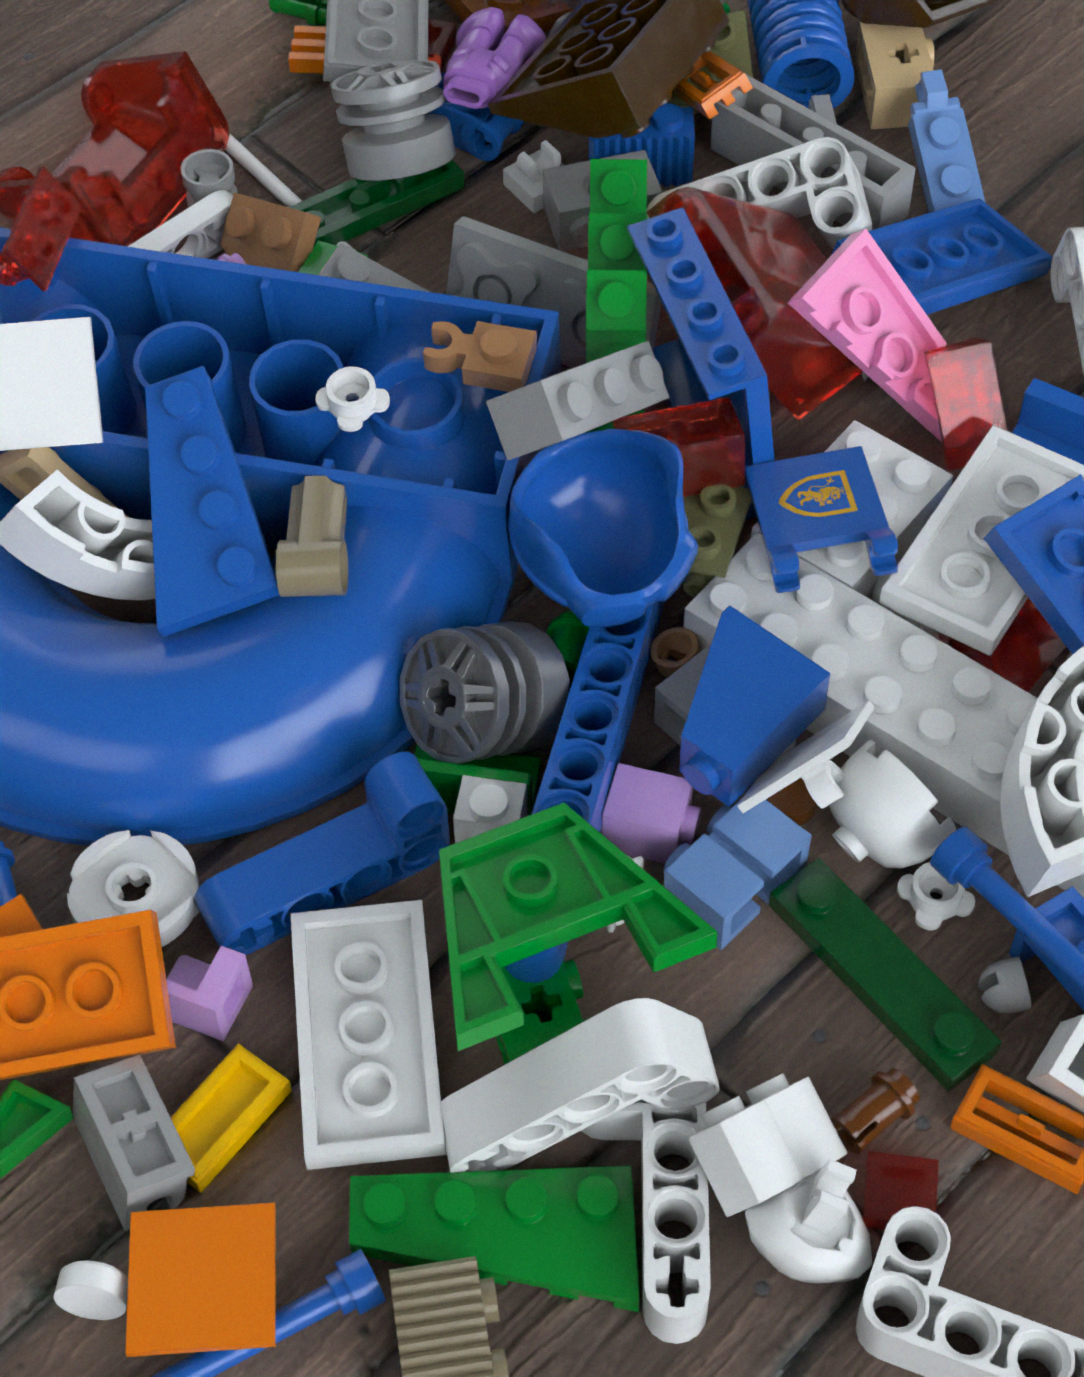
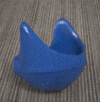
(603, 524)

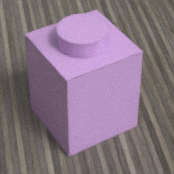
(649, 813)

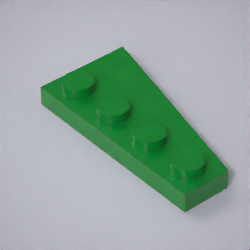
(524, 1226)

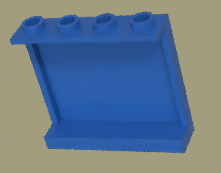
(713, 350)

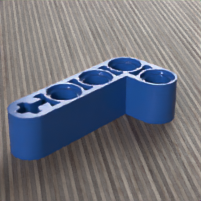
(333, 862)

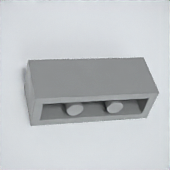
(577, 400)

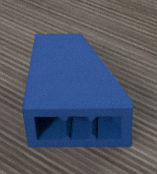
(747, 707)

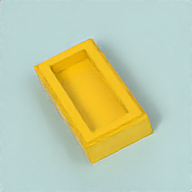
(227, 1112)

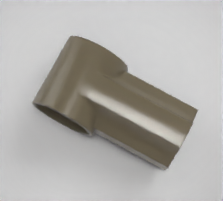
(315, 551)

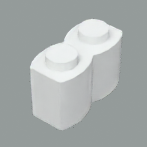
(766, 1145)

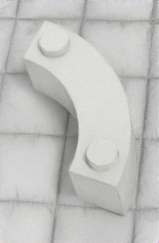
(81, 541)
(1046, 785)

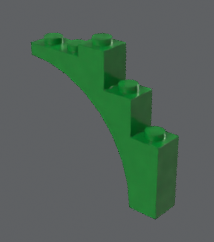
(615, 270)

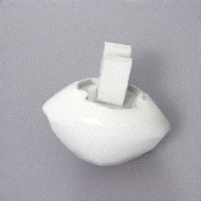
(813, 1228)

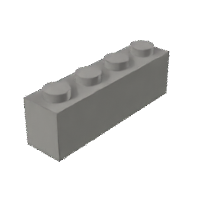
(770, 122)

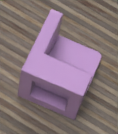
(209, 995)

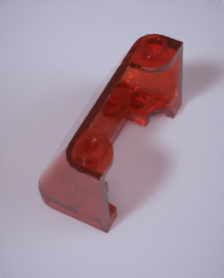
(129, 164)
(771, 260)

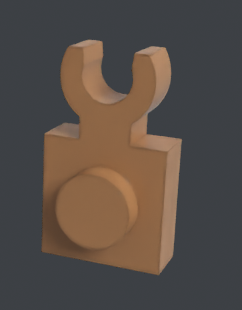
(490, 358)

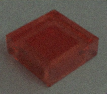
(896, 1184)

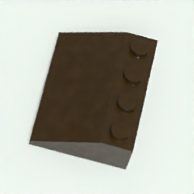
(611, 65)

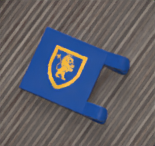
(818, 505)

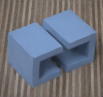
(737, 860)

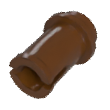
(876, 1109)

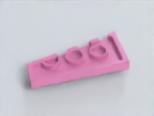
(874, 322)

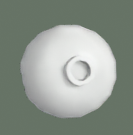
(886, 811)

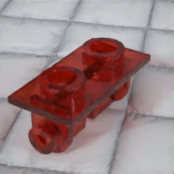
(38, 232)

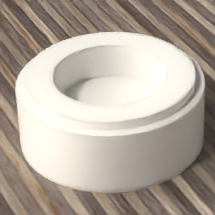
(92, 1290)

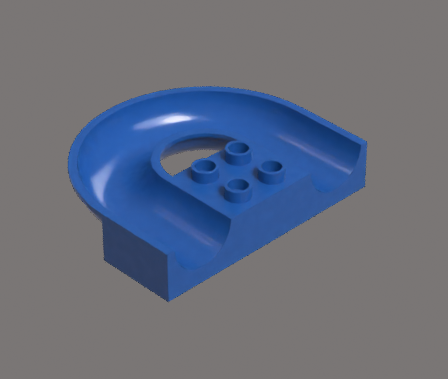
(295, 692)

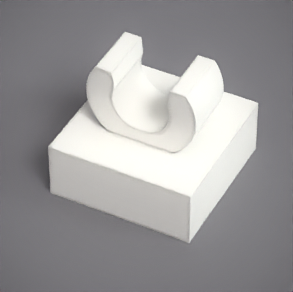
(526, 175)

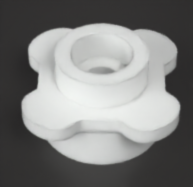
(347, 385)
(932, 911)

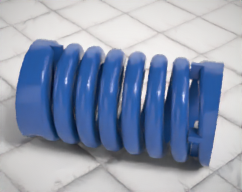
(802, 48)

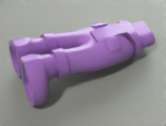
(486, 59)

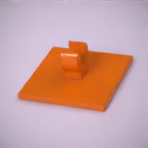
(201, 1280)

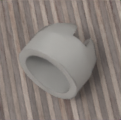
(1005, 986)

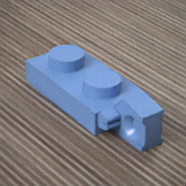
(942, 145)

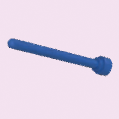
(964, 861)
(347, 1289)

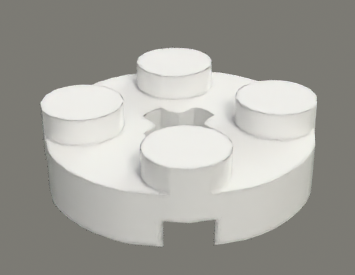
(138, 860)

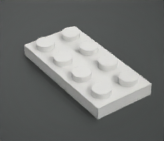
(949, 570)
(366, 1035)

